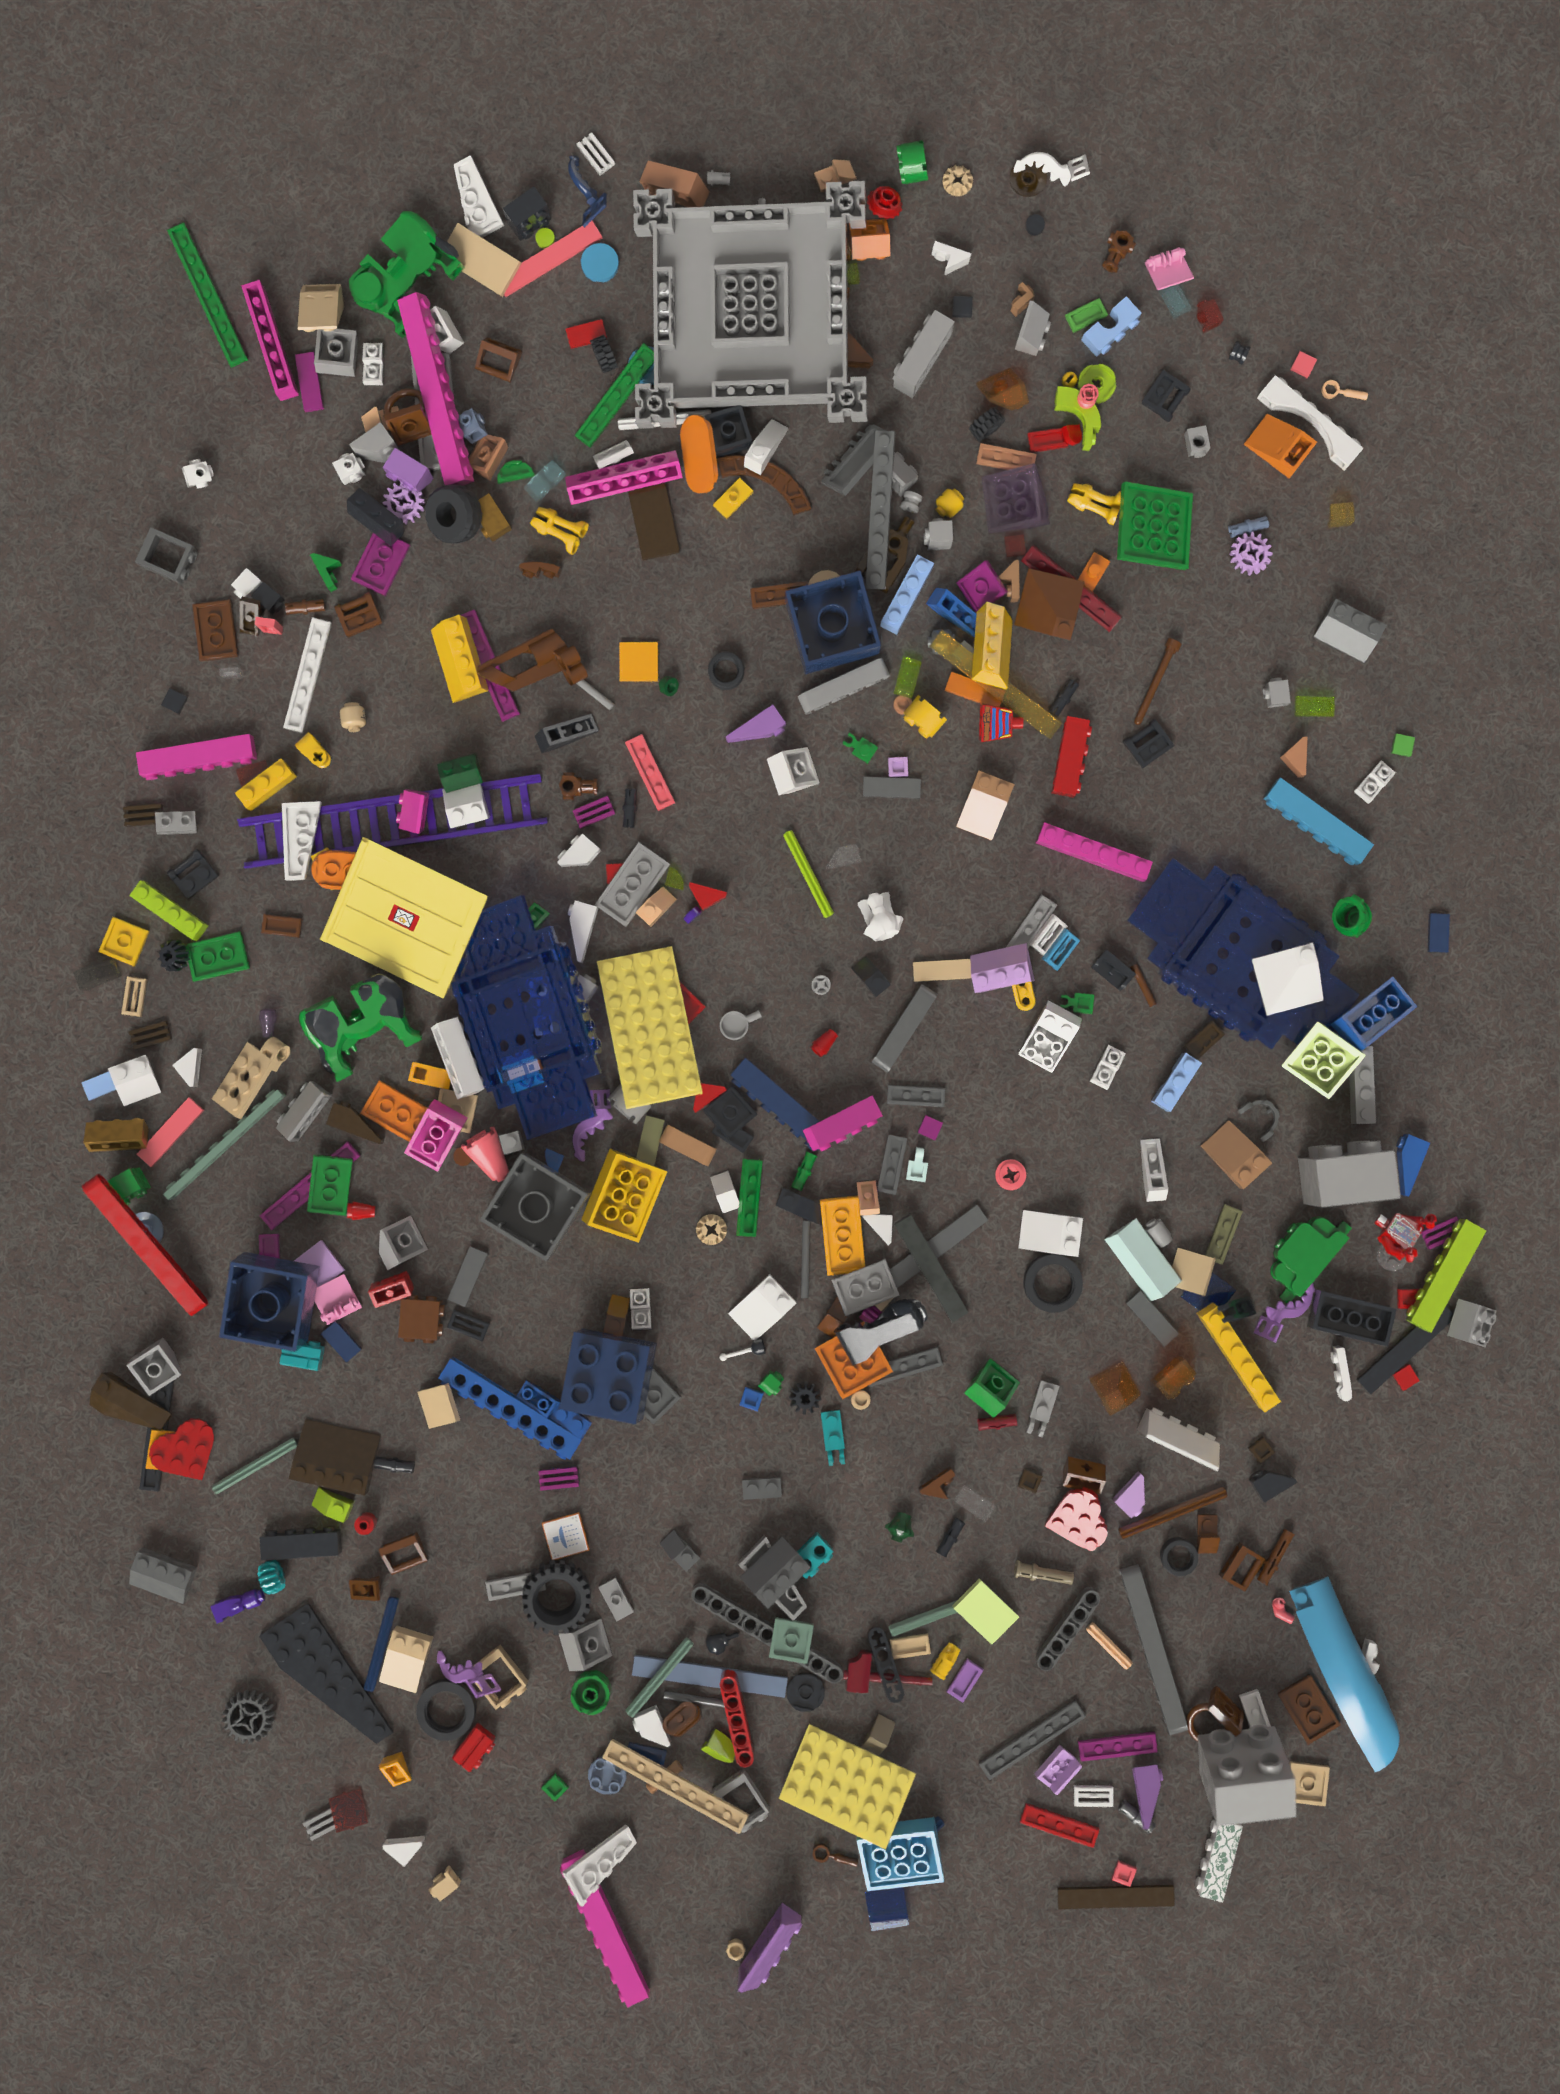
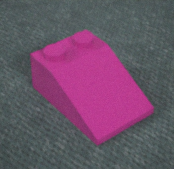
(435, 1135)

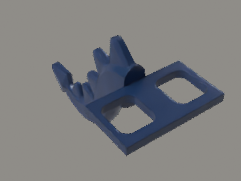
(590, 194)

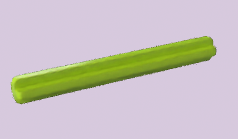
(808, 874)

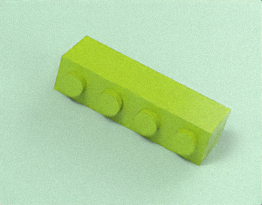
(169, 910)

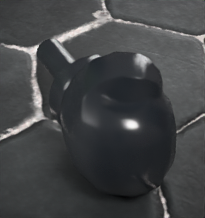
(717, 1643)

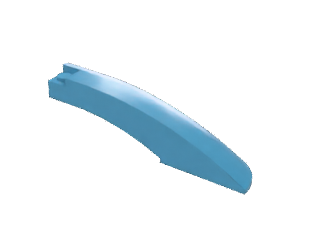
(1347, 1671)

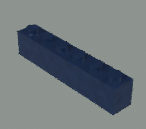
(773, 1099)

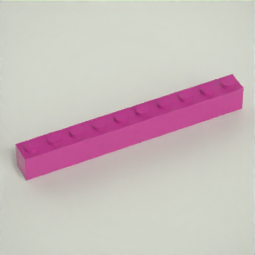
(435, 389)

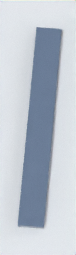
(710, 1676)

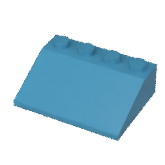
(909, 1860)

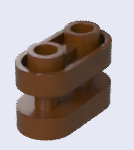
(682, 1719)

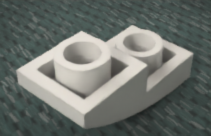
(373, 363)
(1374, 782)
(1107, 1067)
(640, 1309)

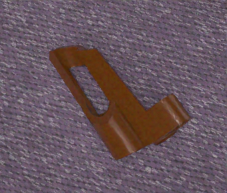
(551, 658)

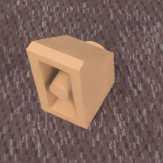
(656, 906)

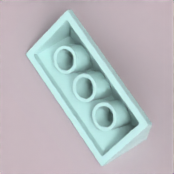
(1143, 1260)

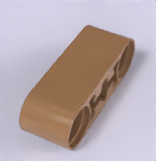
(687, 1145)

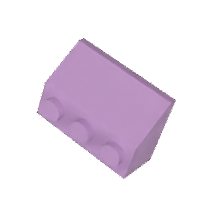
(1001, 968)

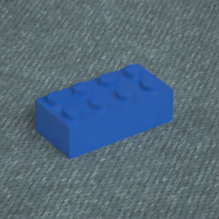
(1374, 1014)

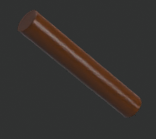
(1143, 985)

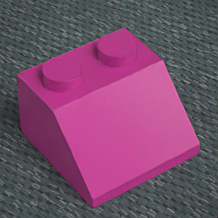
(413, 810)

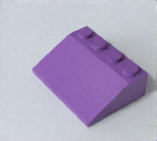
(768, 1947)

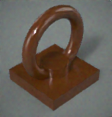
(407, 423)
(1223, 1710)

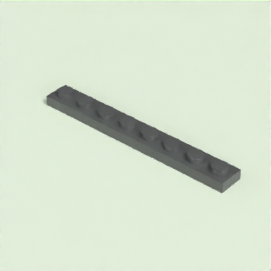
(880, 509)

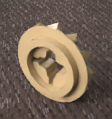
(957, 189)
(721, 1229)

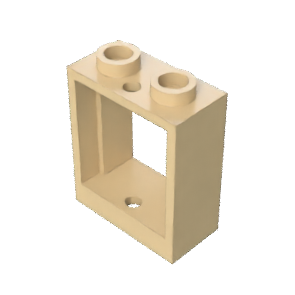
(518, 1689)

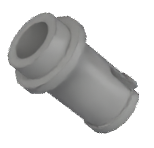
(718, 178)

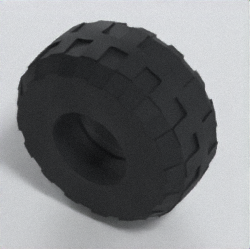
(467, 513)

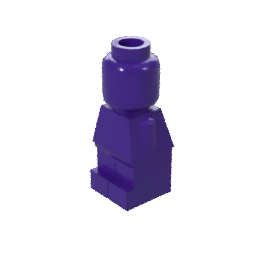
(235, 1604)

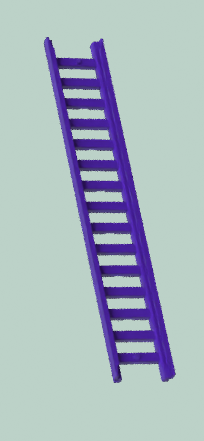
(390, 802)

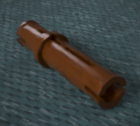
(1277, 1554)

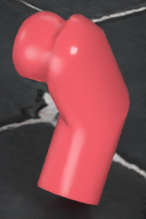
(1279, 1610)

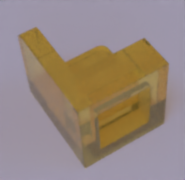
(1341, 515)

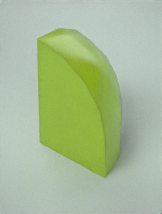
(719, 1747)

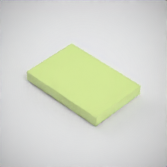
(985, 1611)

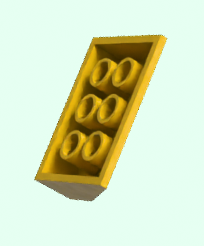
(623, 1196)

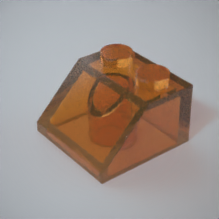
(1174, 1377)

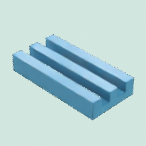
(1058, 947)

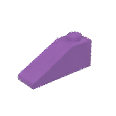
(761, 726)
(1147, 1787)

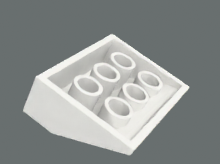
(1180, 1438)

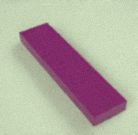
(1117, 1746)

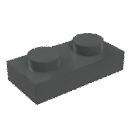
(761, 1488)

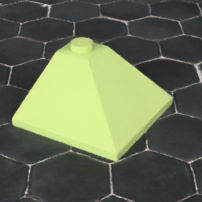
(1323, 1060)

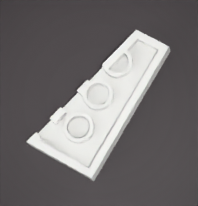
(478, 206)
(299, 832)

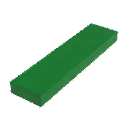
(749, 1197)

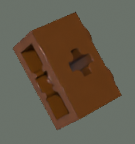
(1084, 1473)

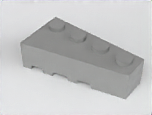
(790, 1601)

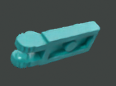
(833, 1434)

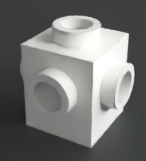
(349, 468)
(191, 476)

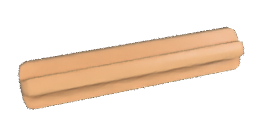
(1109, 1645)

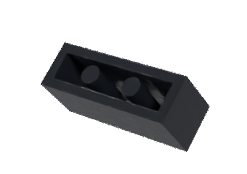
(375, 517)

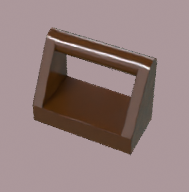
(503, 350)
(401, 1543)
(1233, 1563)

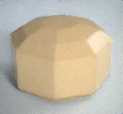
(735, 1949)

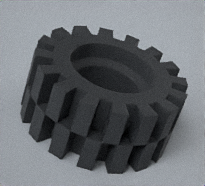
(603, 354)
(987, 424)

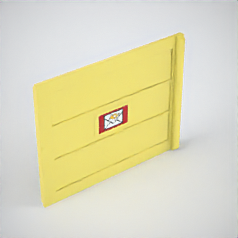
(403, 917)

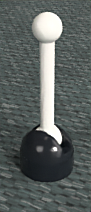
(757, 1348)

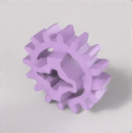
(401, 510)
(1253, 561)

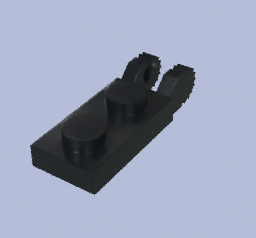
(1238, 1309)

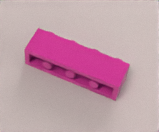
(842, 1123)

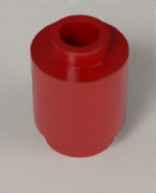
(369, 1519)

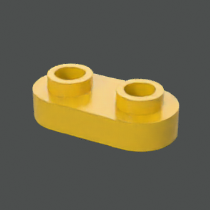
(1021, 992)

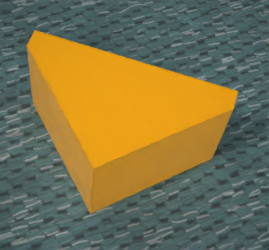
(395, 1769)

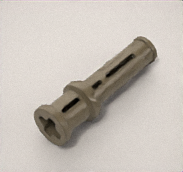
(1035, 1572)

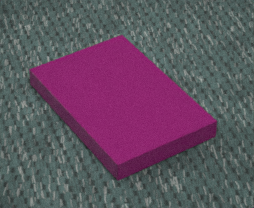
(380, 564)

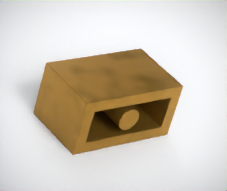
(493, 522)

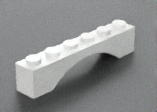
(1280, 396)

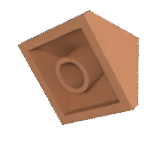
(488, 455)

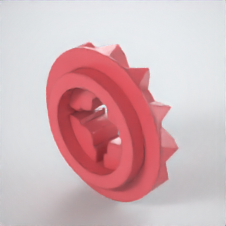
(1007, 1183)

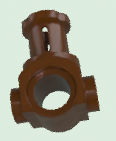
(1118, 251)
(580, 786)

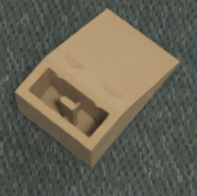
(320, 307)

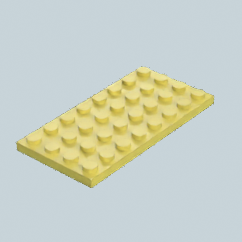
(649, 1027)

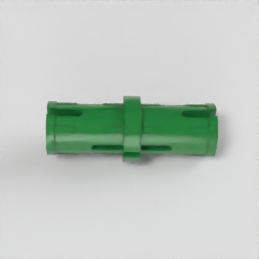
(804, 1171)

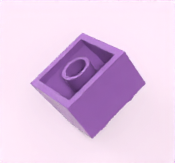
(407, 470)

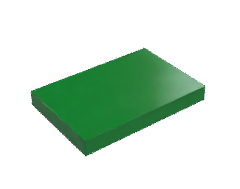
(217, 956)
(329, 1185)

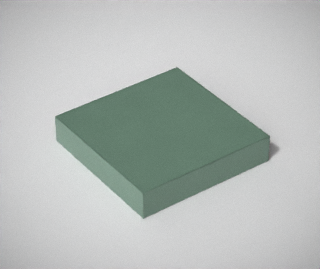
(791, 1640)

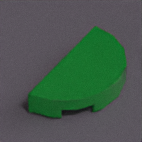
(514, 471)

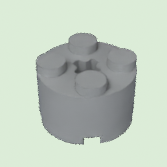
(619, 1103)

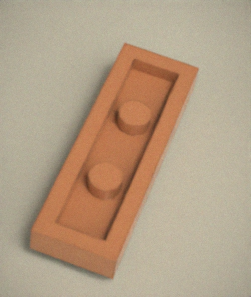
(1003, 457)

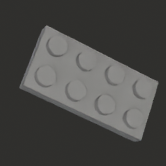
(632, 884)

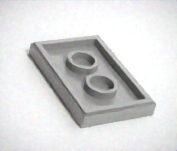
(865, 1287)

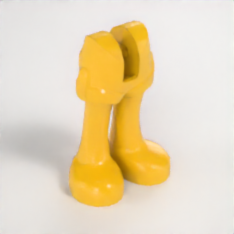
(1082, 500)
(578, 528)

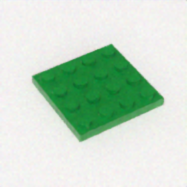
(1154, 526)

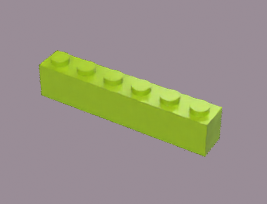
(1445, 1275)

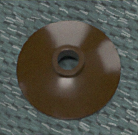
(1031, 189)

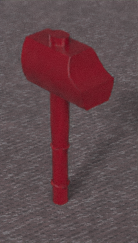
(859, 1674)

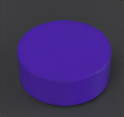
(691, 915)

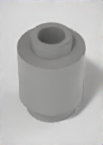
(1158, 1232)

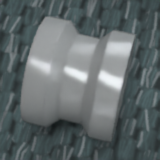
(911, 501)
(821, 982)

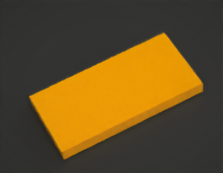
(842, 1234)

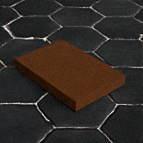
(215, 630)
(1309, 1709)

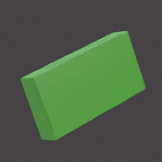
(1086, 315)

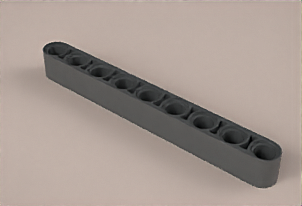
(756, 1630)
(1154, 1649)

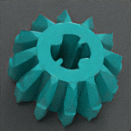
(271, 1577)

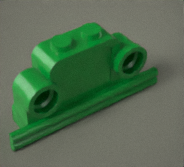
(1306, 1254)

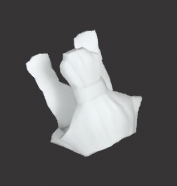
(881, 921)

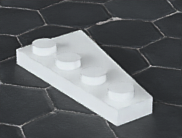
(598, 1863)

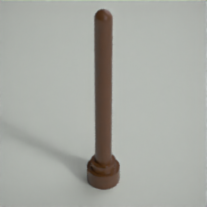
(1172, 646)

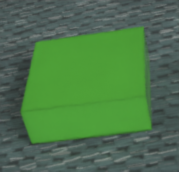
(1402, 745)

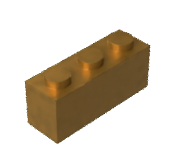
(116, 1135)

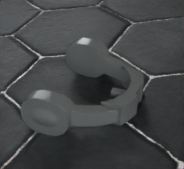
(1270, 1131)

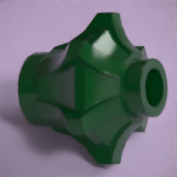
(900, 1527)

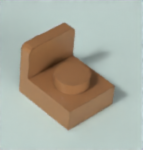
(1021, 302)

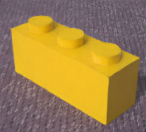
(265, 784)

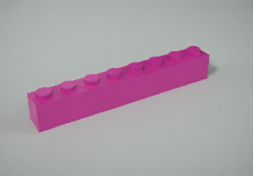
(611, 1942)

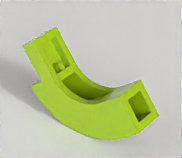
(1067, 401)

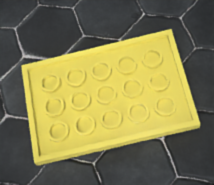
(847, 1786)

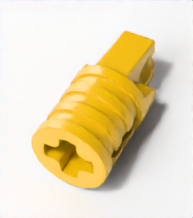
(945, 1661)

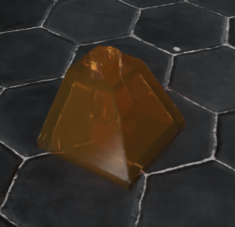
(1004, 390)
(1115, 1388)

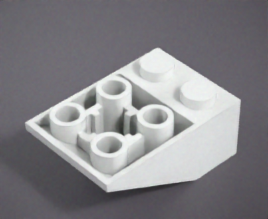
(1050, 1036)

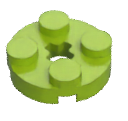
(1102, 373)

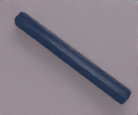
(381, 1643)

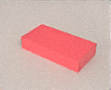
(268, 625)

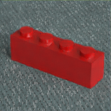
(1070, 757)

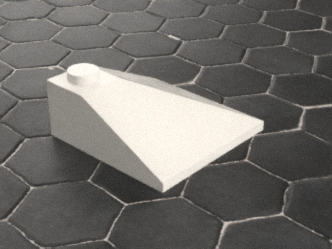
(1288, 979)

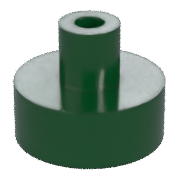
(668, 686)

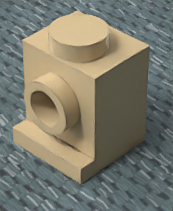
(444, 1884)

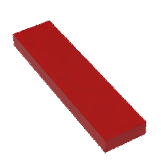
(1059, 1825)

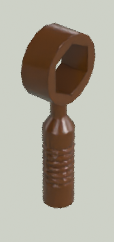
(837, 1857)

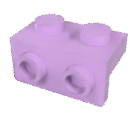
(1058, 1769)

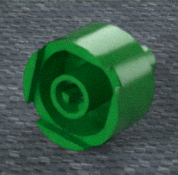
(912, 162)
(589, 1703)

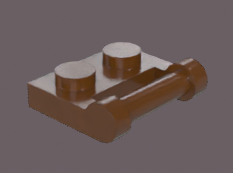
(359, 620)

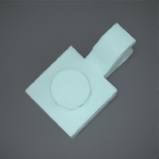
(917, 1169)

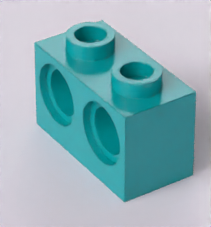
(807, 1552)

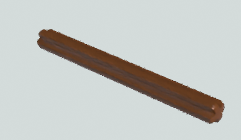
(1173, 1512)

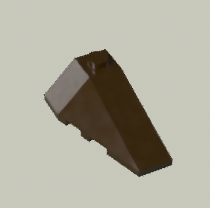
(124, 1402)

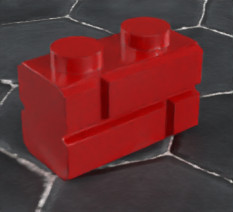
(391, 1289)
(474, 1747)

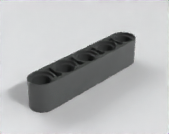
(904, 1028)
(1067, 1637)

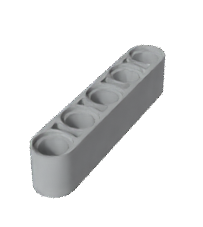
(845, 684)

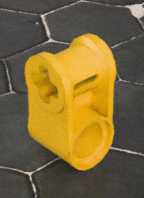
(311, 748)

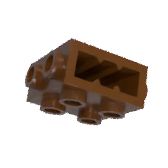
(421, 1319)

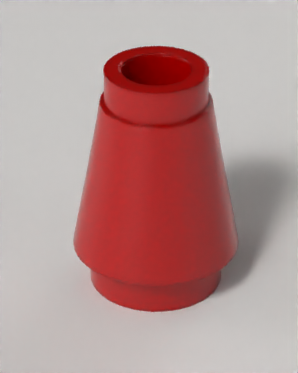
(824, 1043)
(360, 1211)

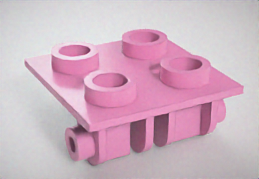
(1169, 268)
(336, 1299)

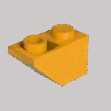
(429, 1075)

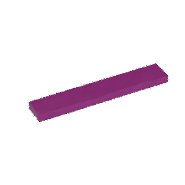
(501, 696)
(299, 1193)

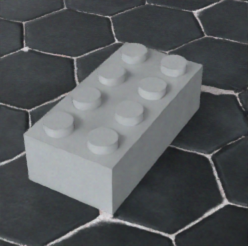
(923, 353)

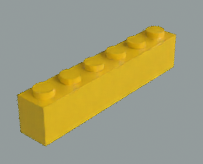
(1238, 1358)

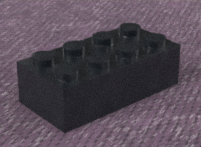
(1351, 1318)

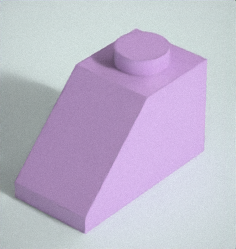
(1131, 1496)

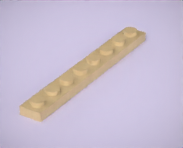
(675, 1786)

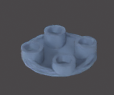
(606, 1777)

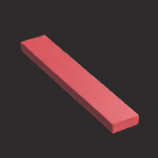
(554, 256)

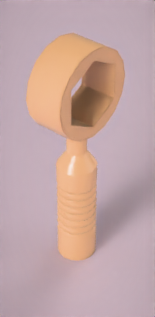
(1347, 392)

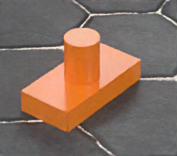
(1093, 571)

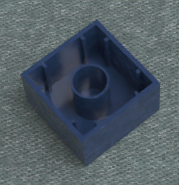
(832, 622)
(269, 1301)
(608, 1376)

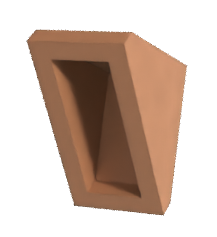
(1296, 757)

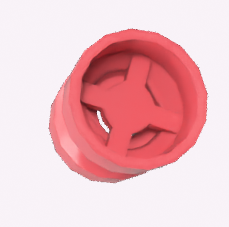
(1084, 397)

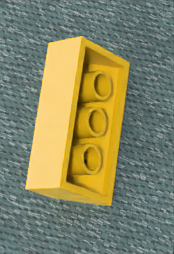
(992, 645)
(458, 658)

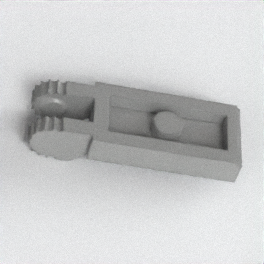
(1042, 1406)

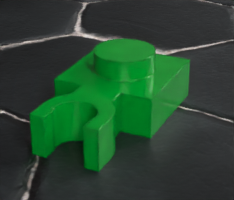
(862, 749)
(1082, 1003)

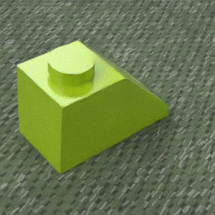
(332, 1504)

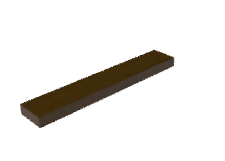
(1115, 1897)

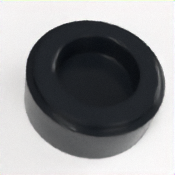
(1035, 224)

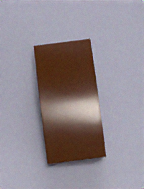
(534, 569)

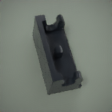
(1113, 970)

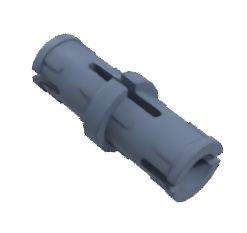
(1248, 526)

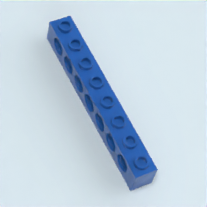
(505, 1398)

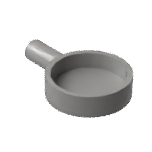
(735, 1024)

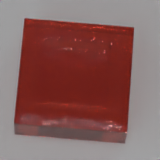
(1014, 545)

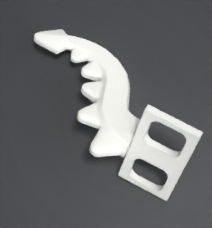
(1064, 172)

